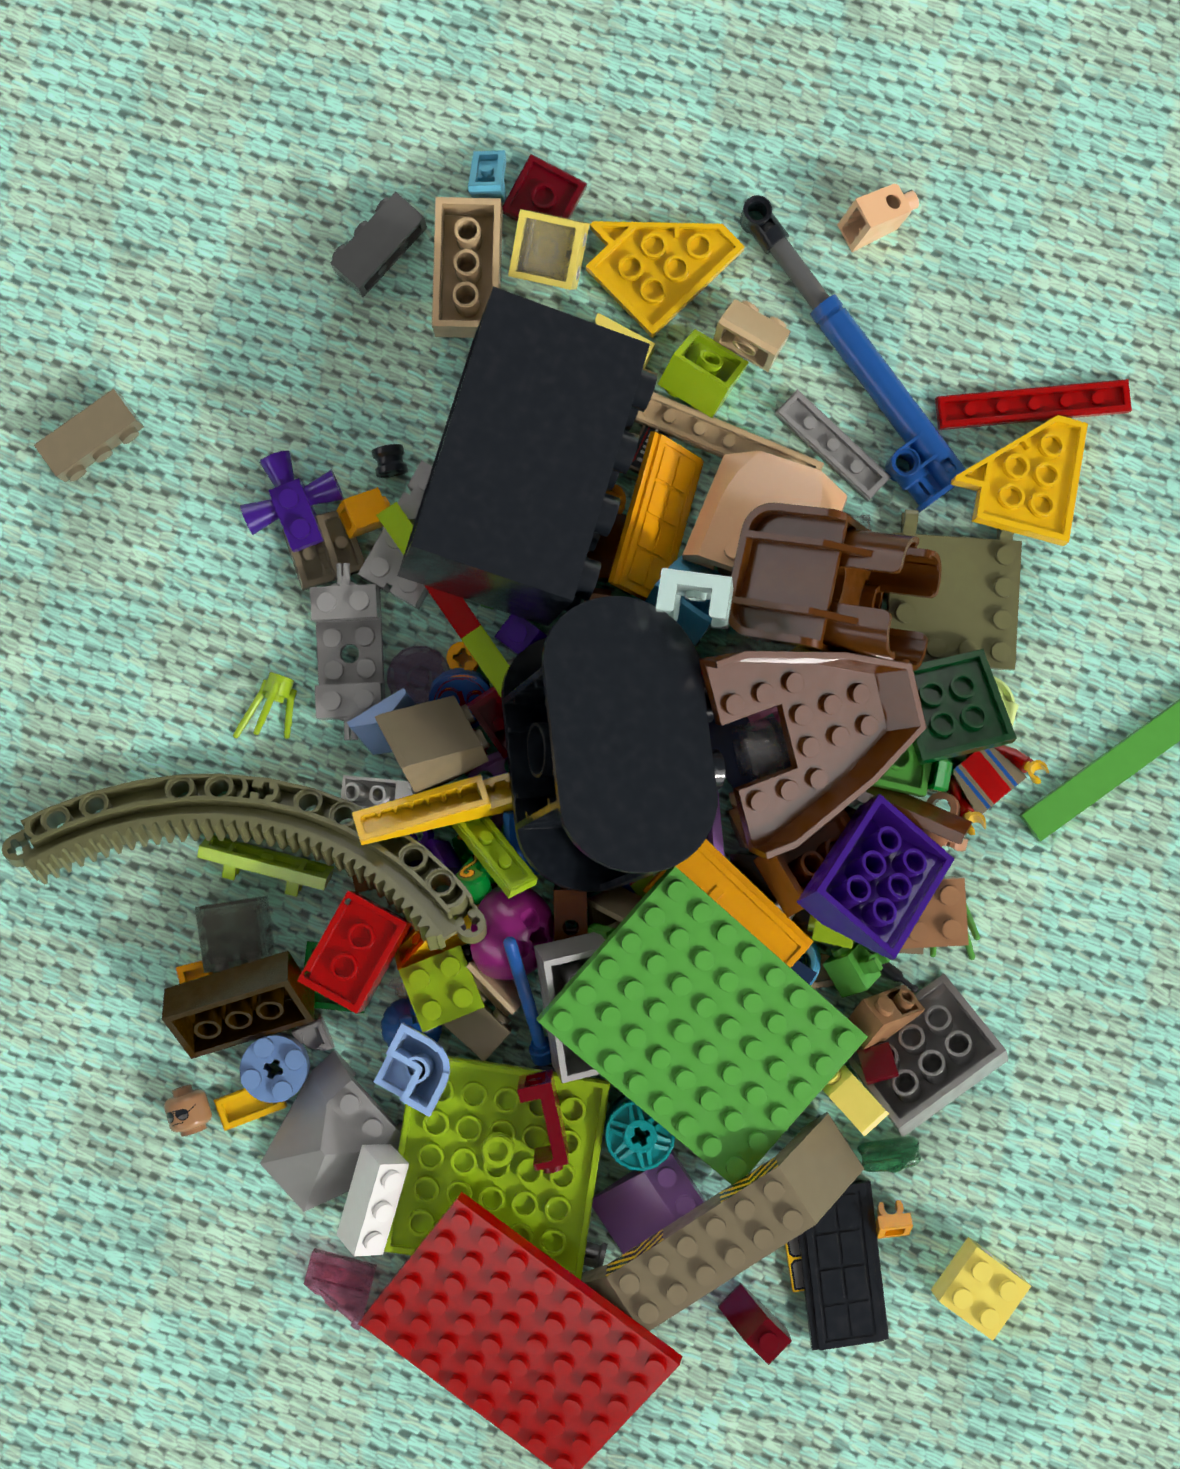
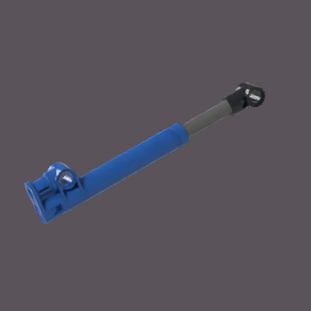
(928, 455)

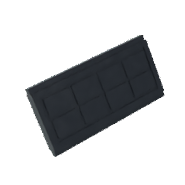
(844, 1274)

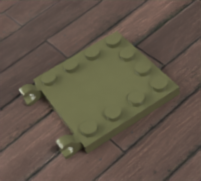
(974, 600)

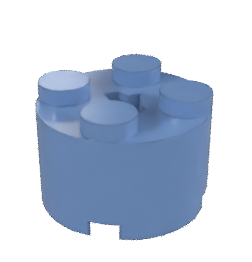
(257, 1075)

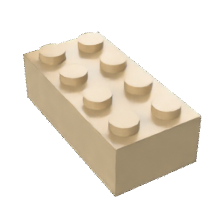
(465, 262)

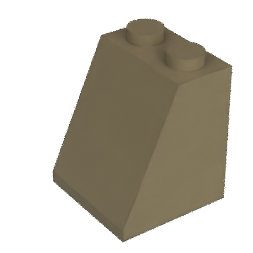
(433, 742)

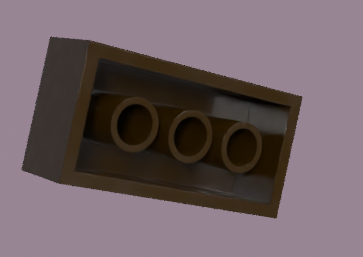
(238, 1005)

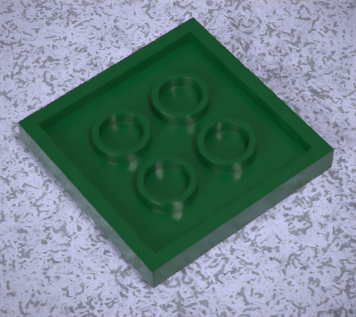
(960, 708)

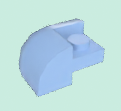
(415, 1069)

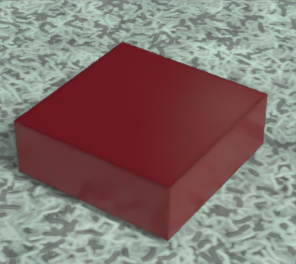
(878, 1063)

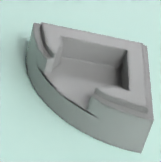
(314, 1035)

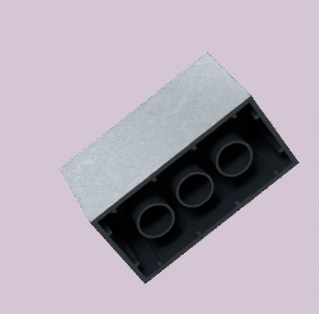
(530, 461)

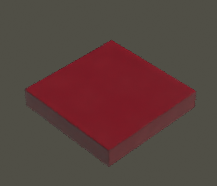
(544, 190)

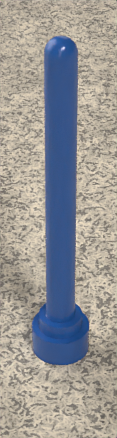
(539, 1047)

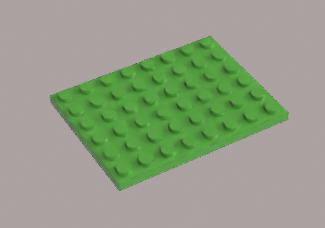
(702, 1026)

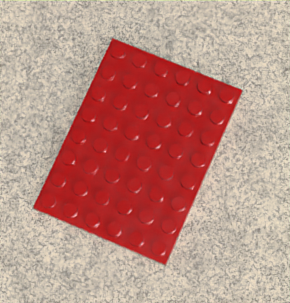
(518, 1337)

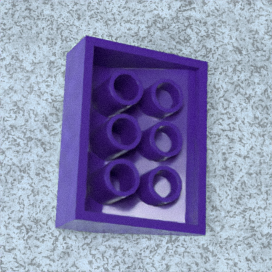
(876, 878)

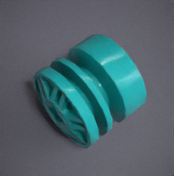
(632, 1151)

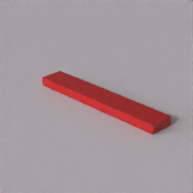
(1033, 404)

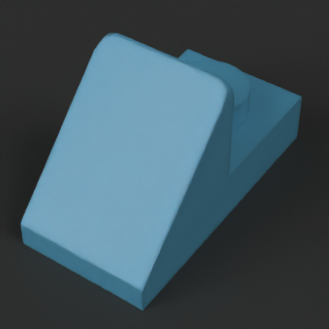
(488, 175)

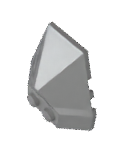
(324, 1134)

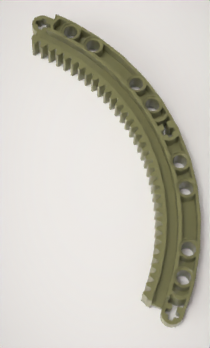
(250, 808)

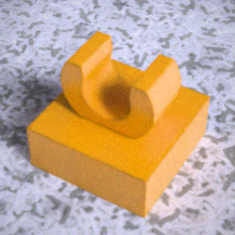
(893, 1224)

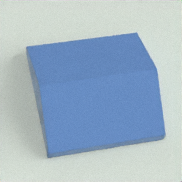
(367, 728)

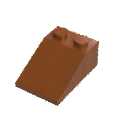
(793, 870)

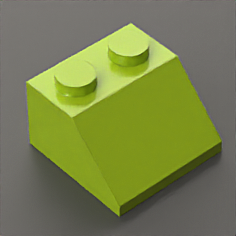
(702, 373)

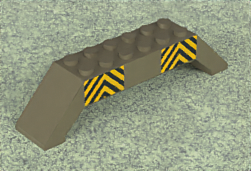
(731, 1228)

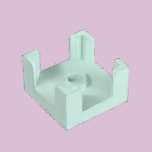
(696, 587)

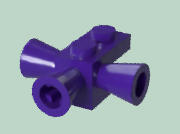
(291, 502)

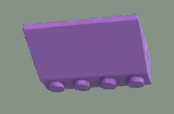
(646, 1202)

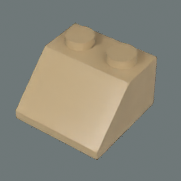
(751, 334)

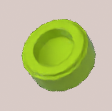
(497, 1149)

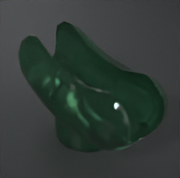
(890, 1154)

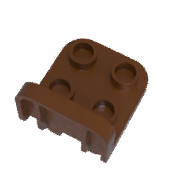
(822, 579)

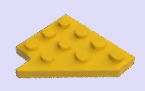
(659, 265)
(1030, 482)

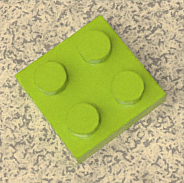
(441, 988)

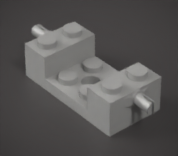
(345, 617)

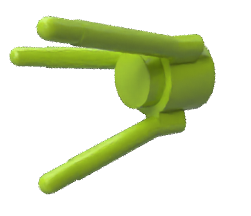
(274, 689)

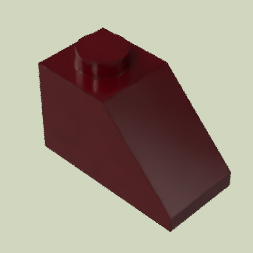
(755, 1323)

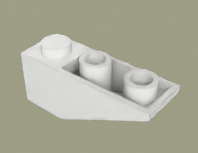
(373, 791)

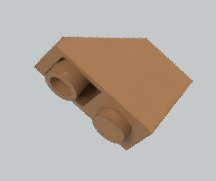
(885, 1014)

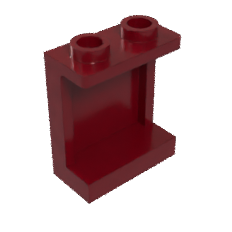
(543, 1087)

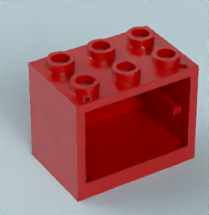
(355, 952)

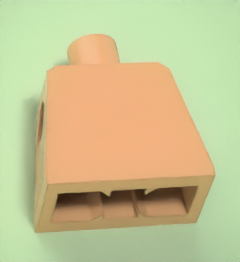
(876, 215)

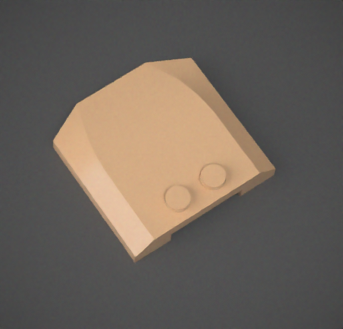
(740, 487)

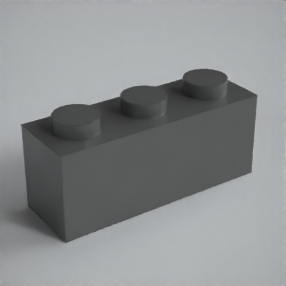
(378, 243)

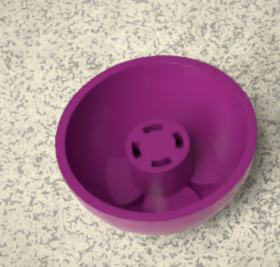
(521, 917)

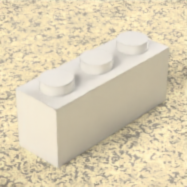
(372, 1199)

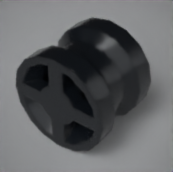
(389, 461)

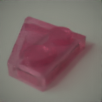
(341, 1282)

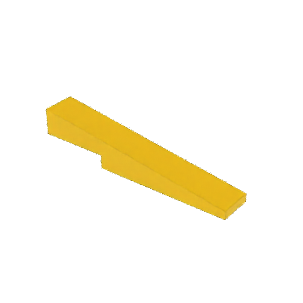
(435, 808)

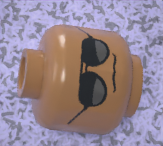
(187, 1110)

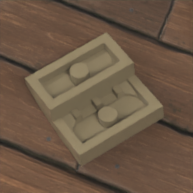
(318, 562)

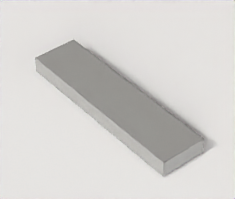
(832, 445)

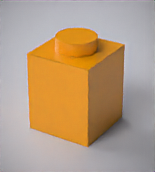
(360, 512)

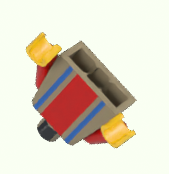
(986, 777)

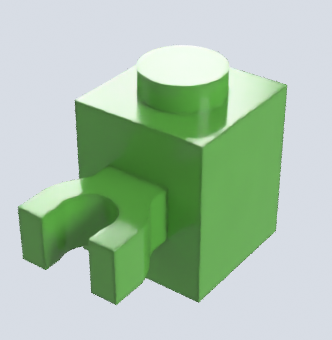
(853, 968)

